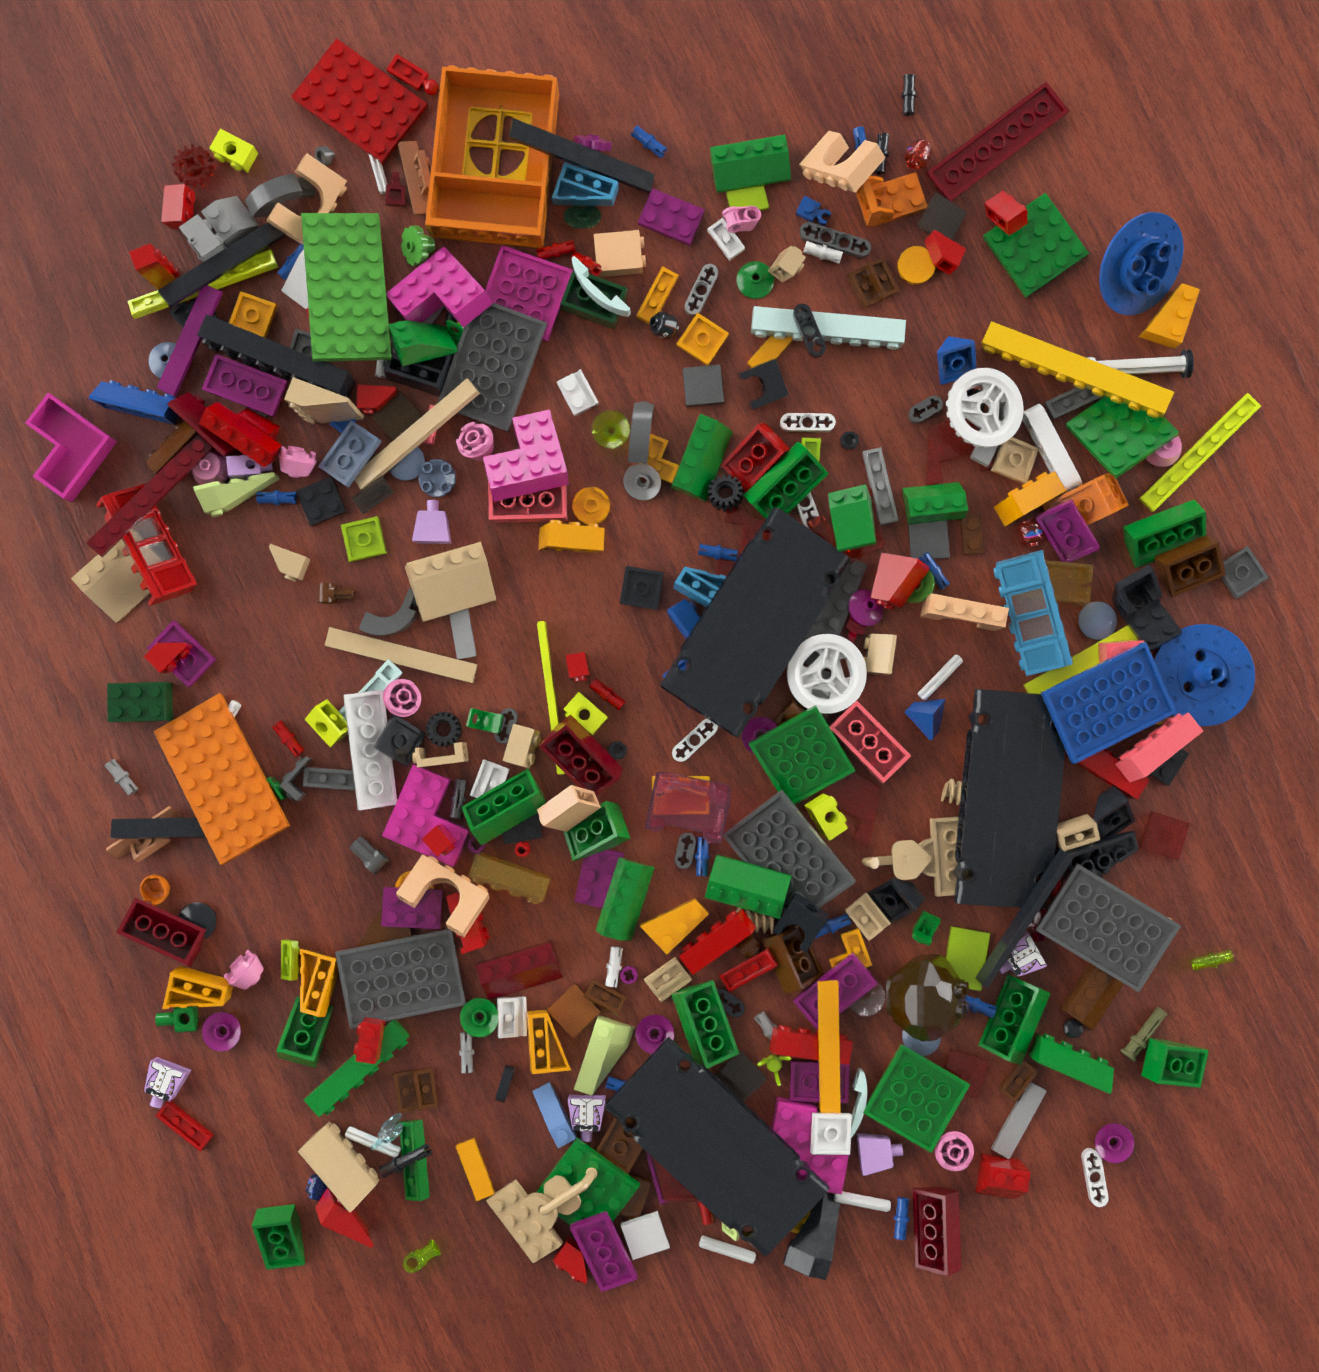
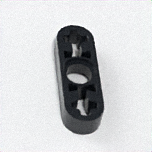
(809, 316)

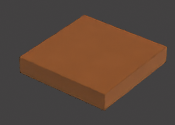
(573, 1010)

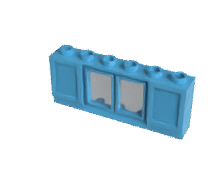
(1033, 613)

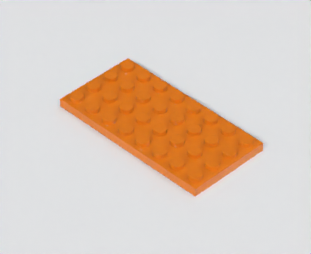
(221, 779)

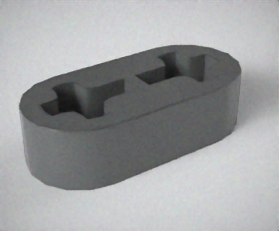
(923, 406)
(509, 726)
(690, 851)

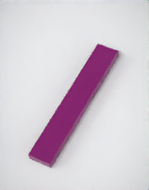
(188, 341)

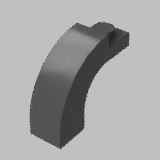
(277, 190)
(640, 432)
(394, 624)

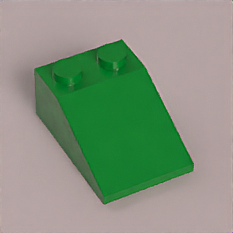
(420, 341)
(852, 518)
(597, 832)
(304, 1036)
(1174, 1063)
(279, 1236)

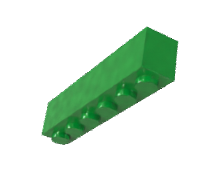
(353, 1072)

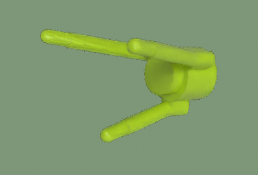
(774, 1064)

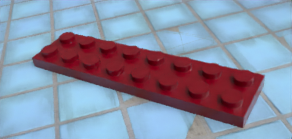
(997, 142)

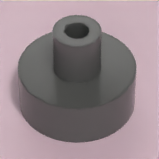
(324, 155)

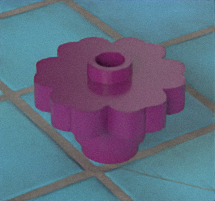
(593, 141)

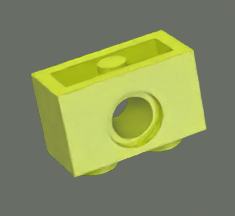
(225, 143)
(580, 703)
(328, 723)
(819, 808)

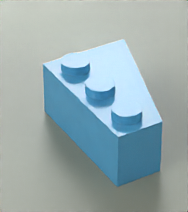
(584, 188)
(698, 585)

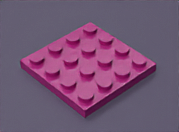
(528, 285)

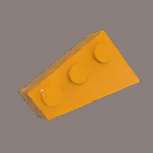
(1173, 318)
(1030, 497)
(571, 537)
(674, 925)
(317, 982)
(196, 988)
(544, 1046)

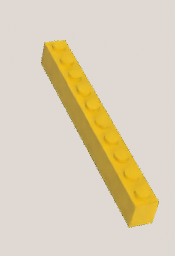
(1077, 369)

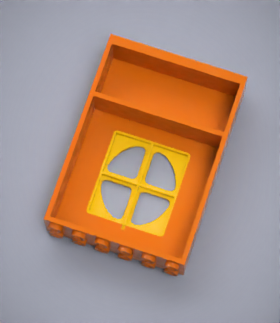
(490, 206)

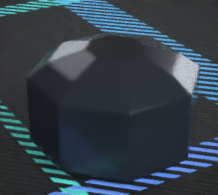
(849, 440)
(617, 750)
(1072, 1028)

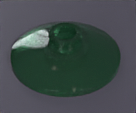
(582, 216)

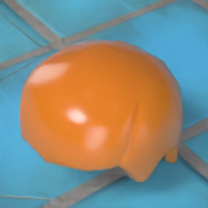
(154, 889)

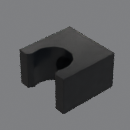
(771, 380)
(803, 914)

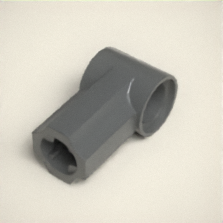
(372, 858)

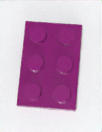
(671, 217)
(1067, 531)
(198, 660)
(596, 877)
(399, 914)
(805, 1081)

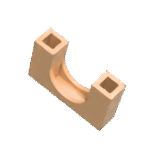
(847, 175)
(327, 183)
(985, 615)
(428, 873)

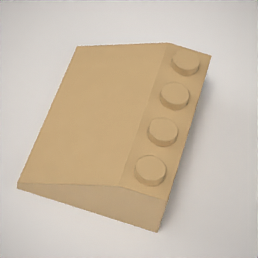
(319, 404)
(451, 581)
(112, 583)
(339, 1165)

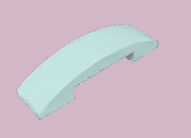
(616, 305)
(385, 674)
(857, 1114)

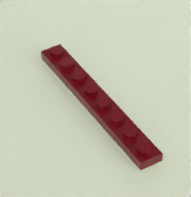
(149, 495)

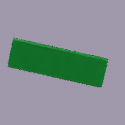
(416, 1174)

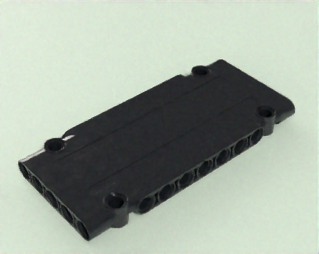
(755, 622)
(1007, 799)
(716, 1147)

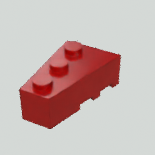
(477, 935)

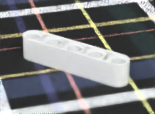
(1051, 447)

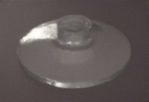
(872, 1005)

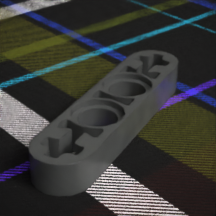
(836, 236)

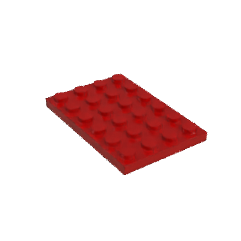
(359, 101)

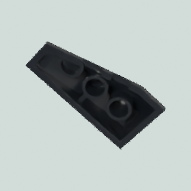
(1103, 854)
(814, 1244)

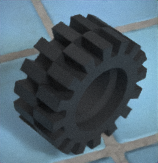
(721, 483)
(432, 729)

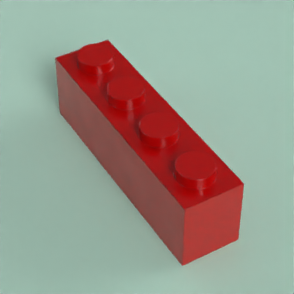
(154, 266)
(240, 434)
(1103, 766)
(717, 941)
(804, 1044)

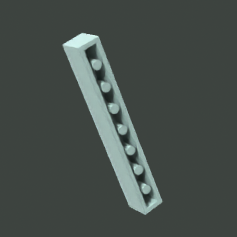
(832, 326)

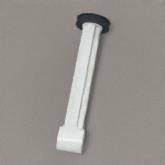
(1182, 364)

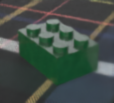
(579, 303)
(139, 702)

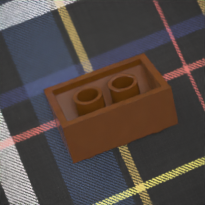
(171, 446)
(1190, 565)
(794, 966)
(1091, 996)

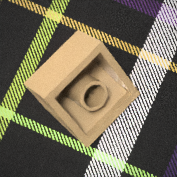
(879, 653)

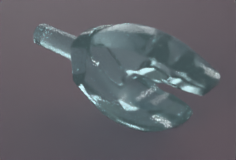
(388, 1134)

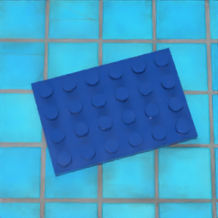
(1108, 702)

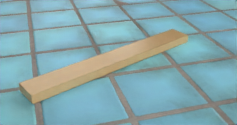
(417, 433)
(401, 655)

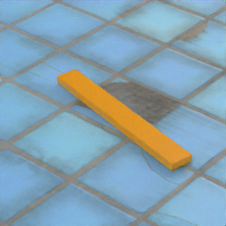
(829, 1046)

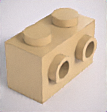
(787, 264)
(522, 746)
(1076, 832)

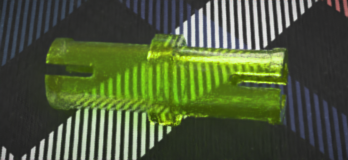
(1212, 960)

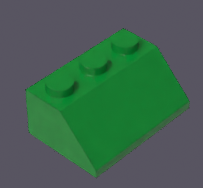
(935, 503)

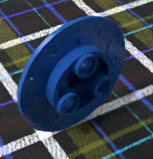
(1141, 263)
(1222, 659)

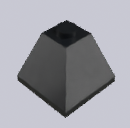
(1112, 812)
(896, 898)

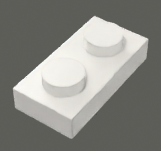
(727, 242)

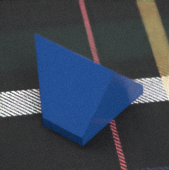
(927, 716)

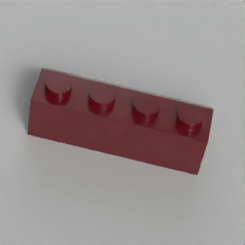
(191, 410)
(581, 756)
(162, 932)
(519, 970)
(937, 1230)

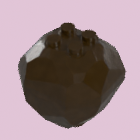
(926, 997)

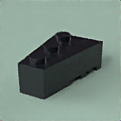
(423, 376)

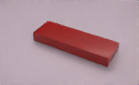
(748, 970)
(184, 1125)

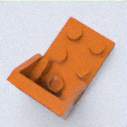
(891, 199)
(1094, 499)

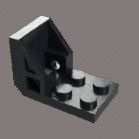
(1139, 605)

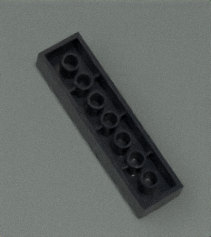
(272, 356)

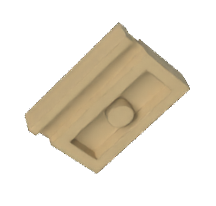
(867, 916)
(668, 979)

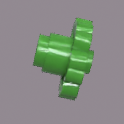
(416, 245)

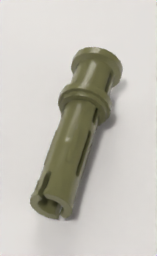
(1139, 1040)

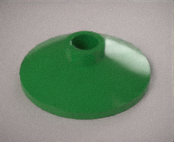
(750, 287)
(475, 1026)

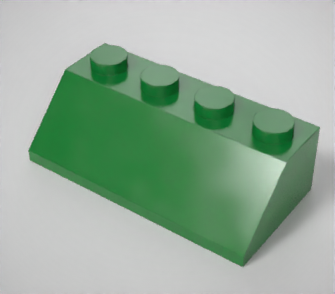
(750, 163)
(702, 457)
(786, 481)
(1164, 532)
(504, 806)
(748, 886)
(624, 899)
(1015, 1019)
(705, 1024)
(1072, 1062)

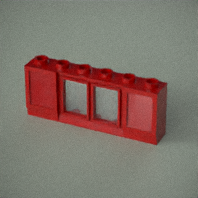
(152, 550)

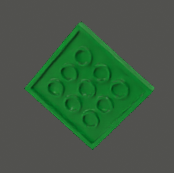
(1039, 248)
(1119, 434)
(802, 755)
(916, 1098)
(606, 1192)

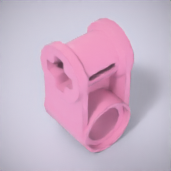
(741, 218)

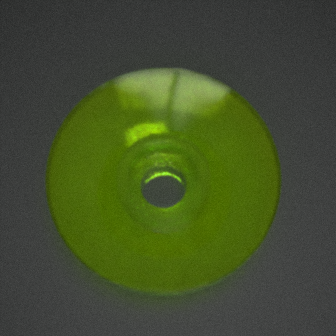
(607, 420)

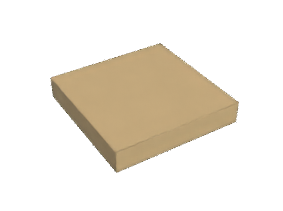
(1015, 460)

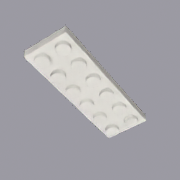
(371, 768)

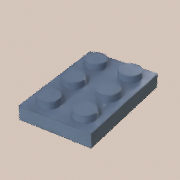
(350, 453)

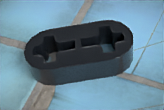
(734, 1000)
(505, 1083)

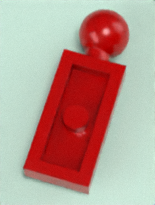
(412, 75)

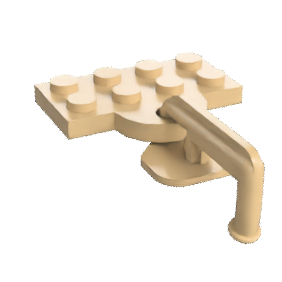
(931, 857)
(533, 1215)

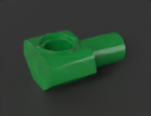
(176, 1019)

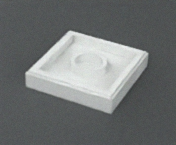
(831, 1133)
(645, 1235)

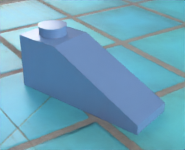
(554, 1115)

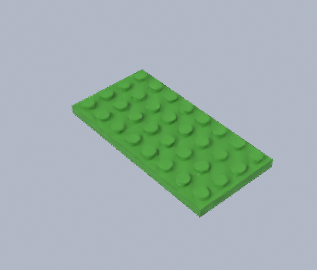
(345, 287)

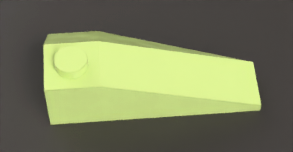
(222, 497)
(604, 1049)

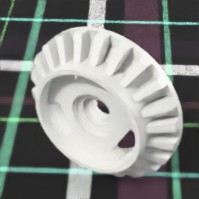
(996, 389)
(830, 650)

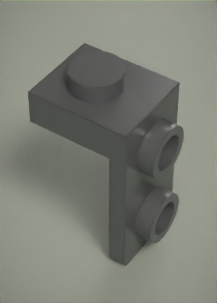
(291, 789)

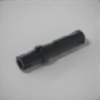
(399, 1163)

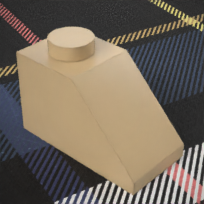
(290, 563)

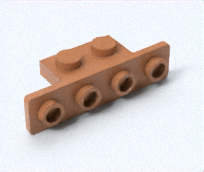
(417, 175)
(142, 847)

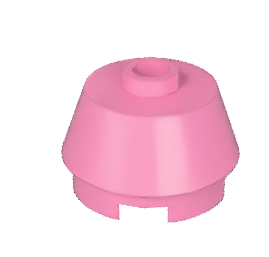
(475, 441)
(1166, 454)
(296, 461)
(211, 469)
(402, 697)
(245, 971)
(954, 1151)

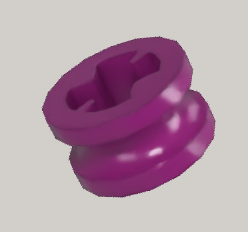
(472, 848)
(623, 976)

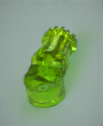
(422, 1256)

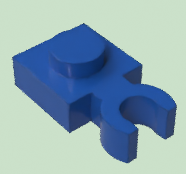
(810, 209)

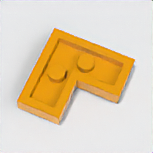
(666, 469)
(853, 943)

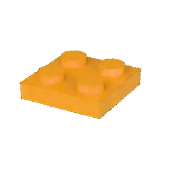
(253, 314)
(702, 339)

